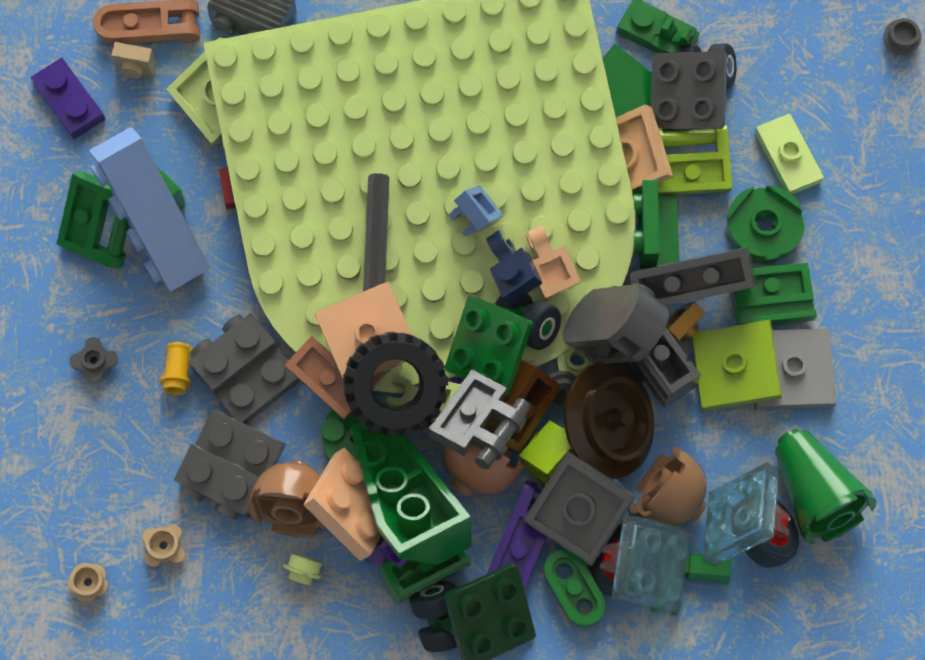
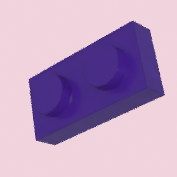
(67, 98)

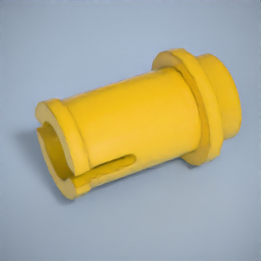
(175, 378)

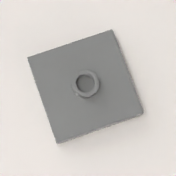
(803, 369)

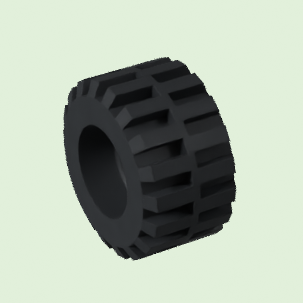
(410, 416)

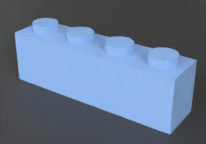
(149, 208)

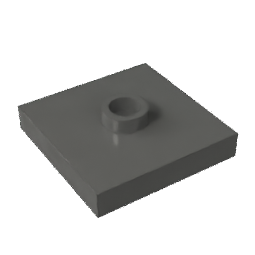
(579, 508)

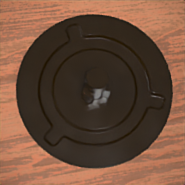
(609, 419)

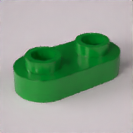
(576, 588)

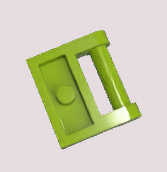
(698, 171)

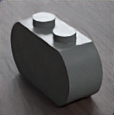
(616, 324)

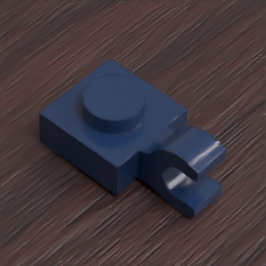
(515, 272)

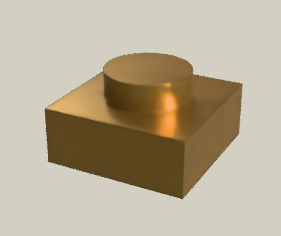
(683, 322)

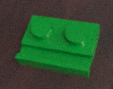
(780, 295)

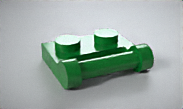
(85, 219)

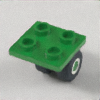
(495, 336)

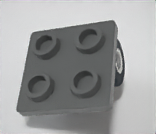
(692, 86)

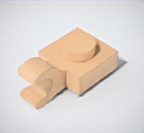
(553, 266)

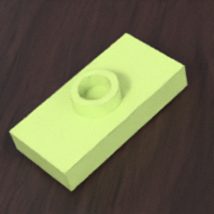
(788, 154)

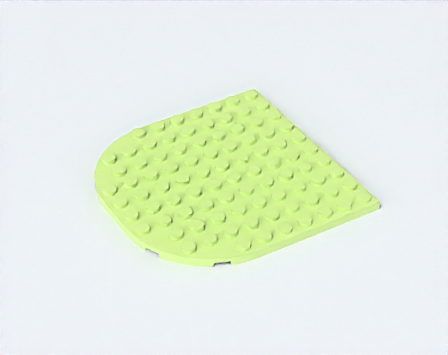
(440, 106)

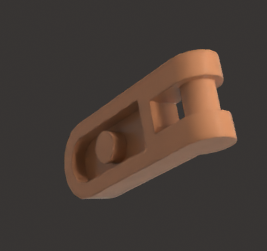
(147, 22)

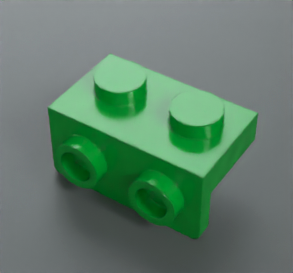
(658, 226)

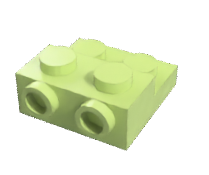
(195, 96)

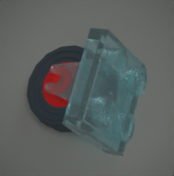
(750, 519)
(643, 563)

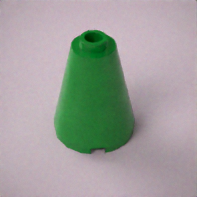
(820, 487)

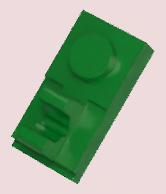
(655, 28)

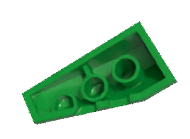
(410, 500)

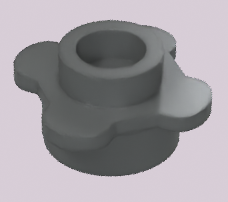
(94, 372)

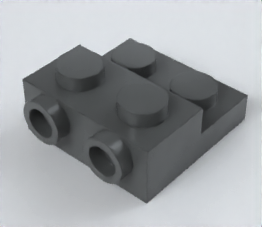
(243, 368)
(227, 463)

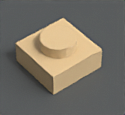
(133, 61)

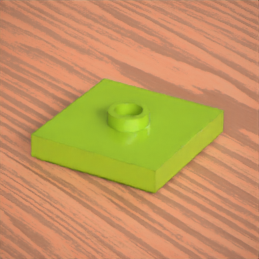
(737, 365)

